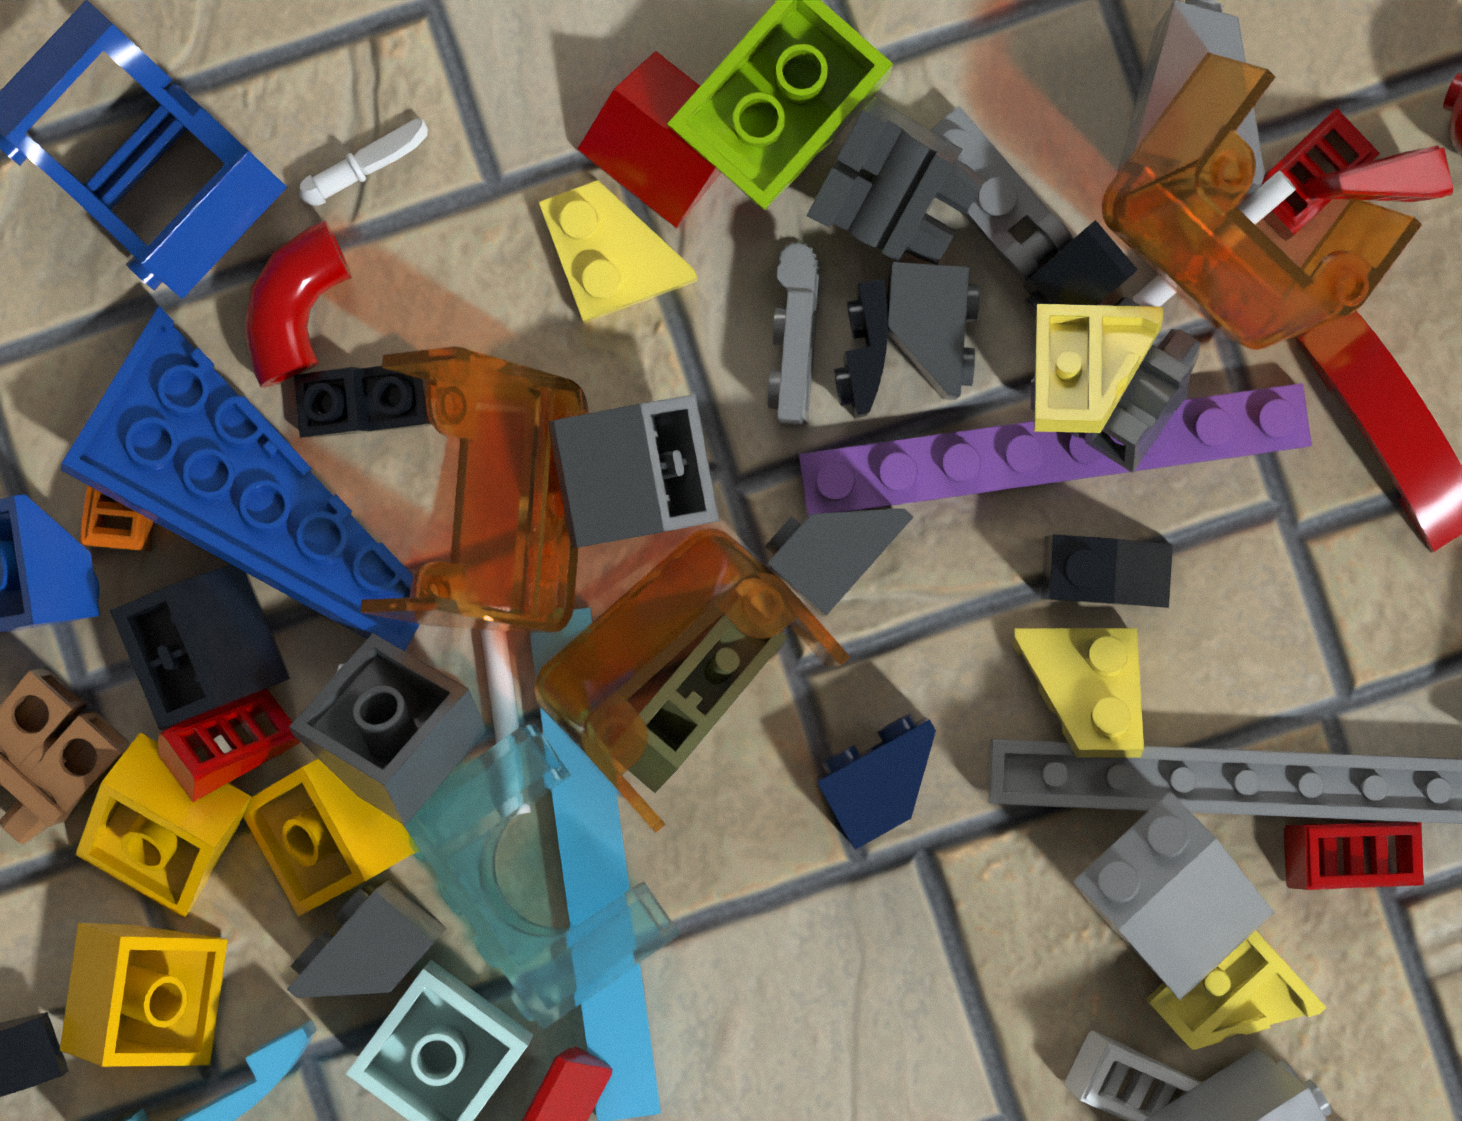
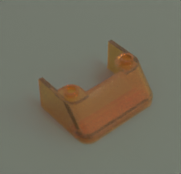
(1182, 218)
(509, 525)
(643, 630)

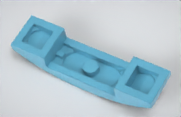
(269, 1065)

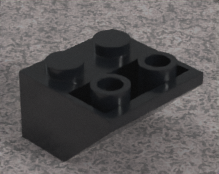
(200, 644)

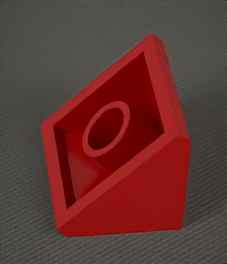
(639, 148)

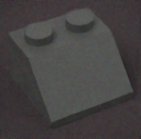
(832, 551)
(390, 727)

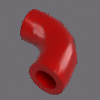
(283, 301)

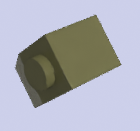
(698, 698)

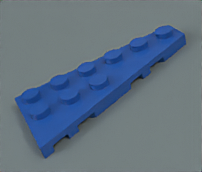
(221, 476)

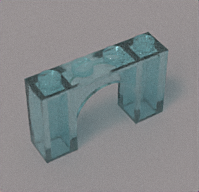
(459, 838)

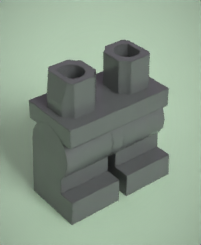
(889, 182)
(1148, 400)

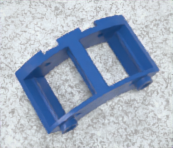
(213, 216)

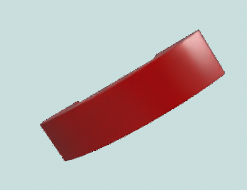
(1393, 423)

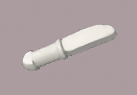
(366, 161)

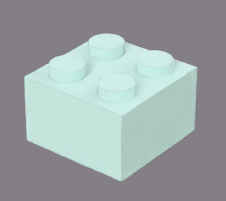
(440, 1050)

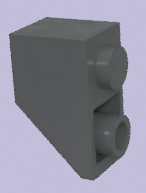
(929, 319)

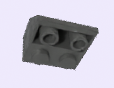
(633, 471)
(372, 951)

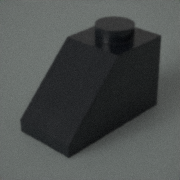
(1080, 272)
(1106, 571)

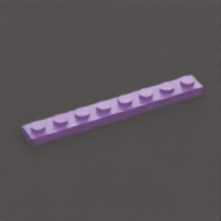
(1020, 458)

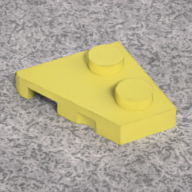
(610, 252)
(1087, 361)
(1090, 684)
(1237, 997)

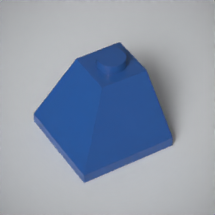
(42, 570)

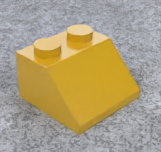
(153, 833)
(322, 836)
(143, 996)

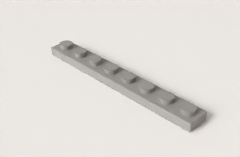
(1230, 782)

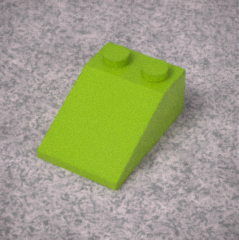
(781, 97)

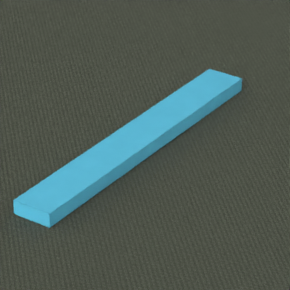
(594, 877)

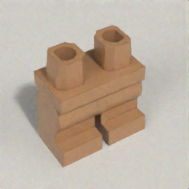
(45, 770)

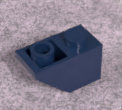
(881, 785)

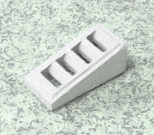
(1102, 1069)

